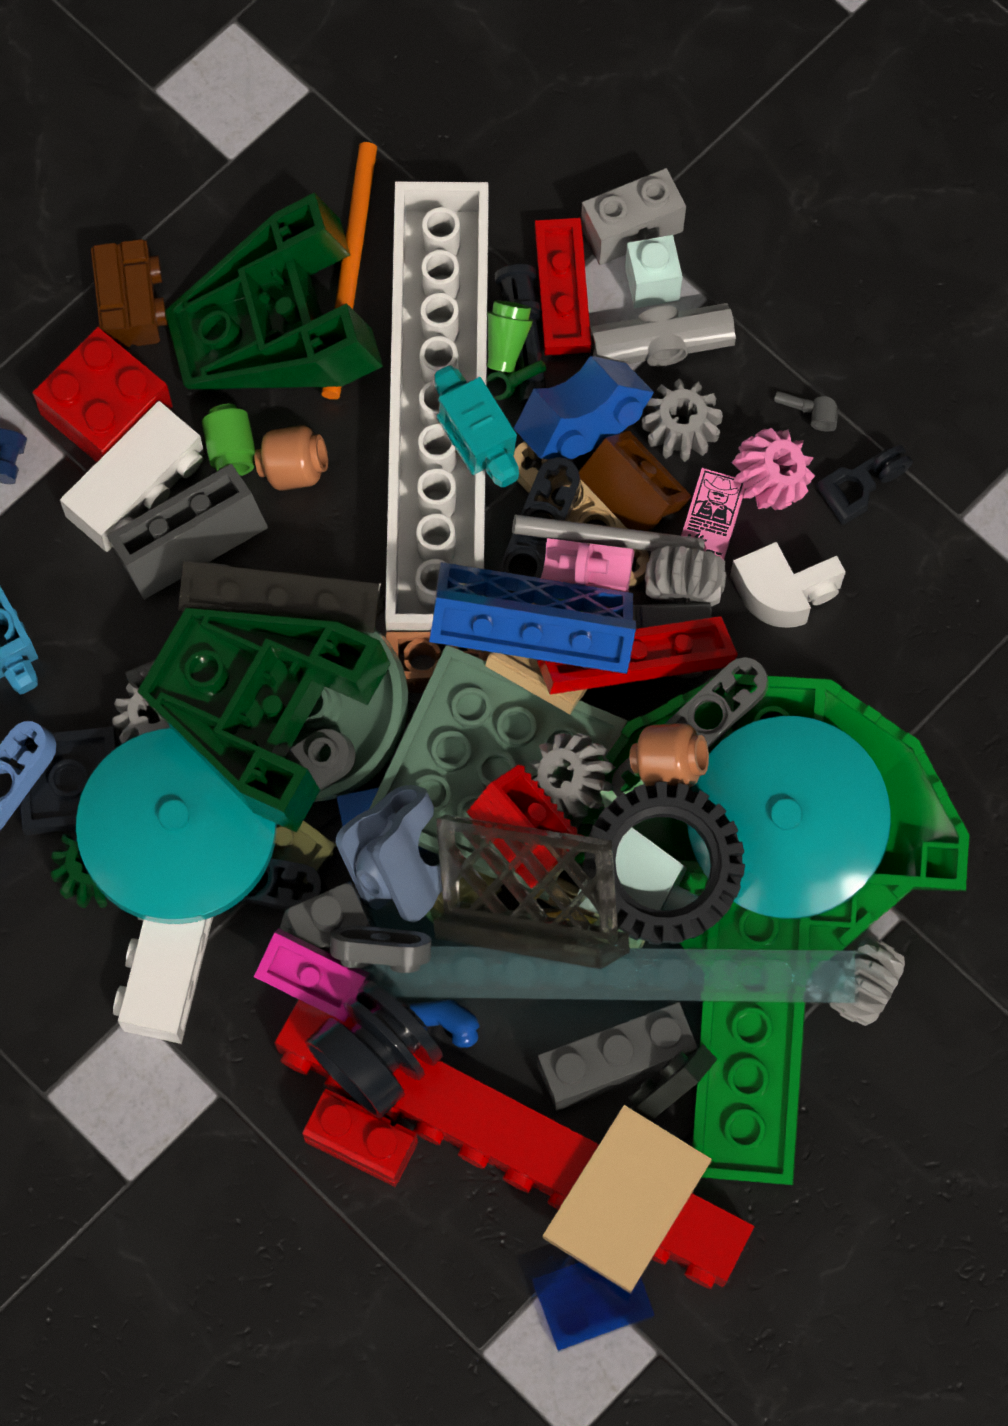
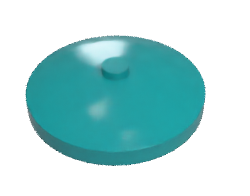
(804, 809)
(169, 833)

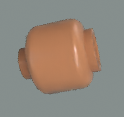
(291, 457)
(670, 755)

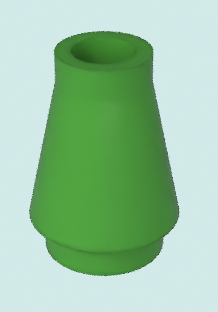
(507, 332)

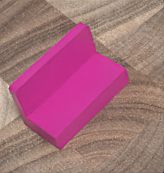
(309, 974)

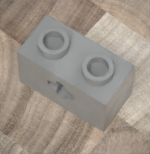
(632, 213)

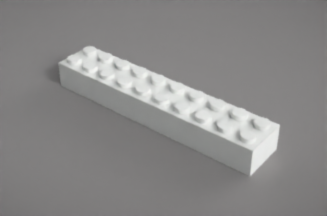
(436, 323)

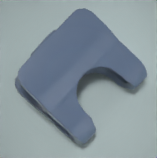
(385, 855)

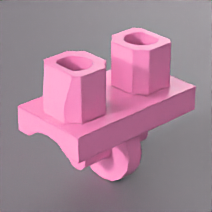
(588, 564)

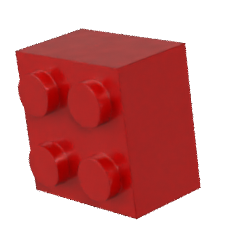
(99, 394)

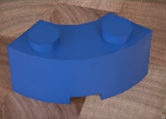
(583, 410)

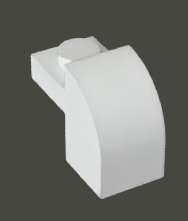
(779, 595)

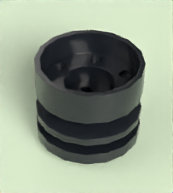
(374, 1048)

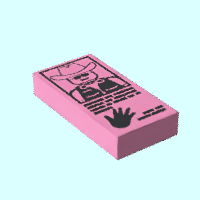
(714, 510)

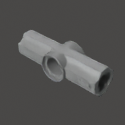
(664, 335)

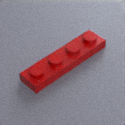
(655, 654)

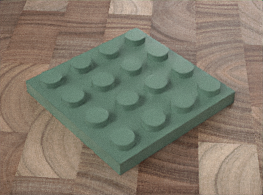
(474, 731)

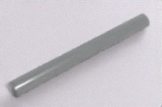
(601, 534)

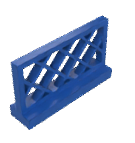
(543, 631)

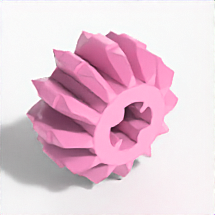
(773, 469)

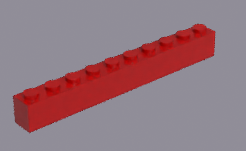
(523, 1145)

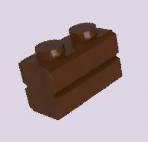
(126, 292)

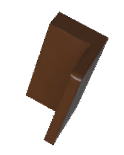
(632, 482)

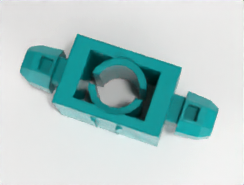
(476, 426)

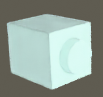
(653, 271)

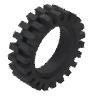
(720, 840)

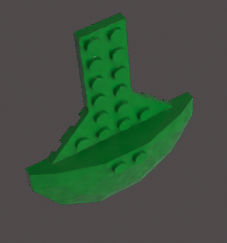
(753, 1089)

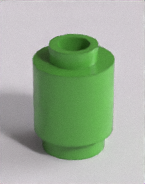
(229, 438)

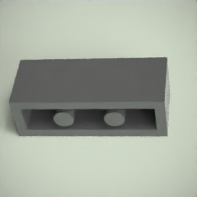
(189, 526)
(614, 1057)

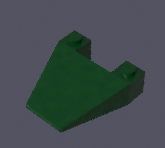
(259, 315)
(246, 687)

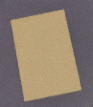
(627, 1198)

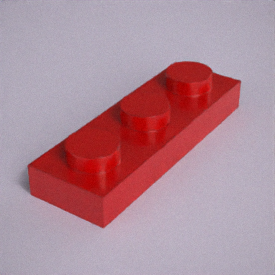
(562, 286)

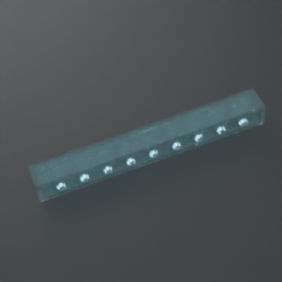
(637, 976)

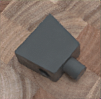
(320, 915)

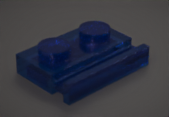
(587, 1305)

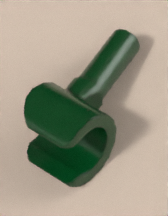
(517, 377)

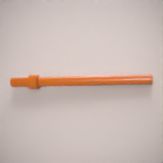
(355, 235)

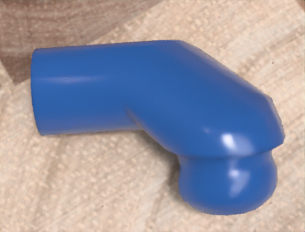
(451, 1017)

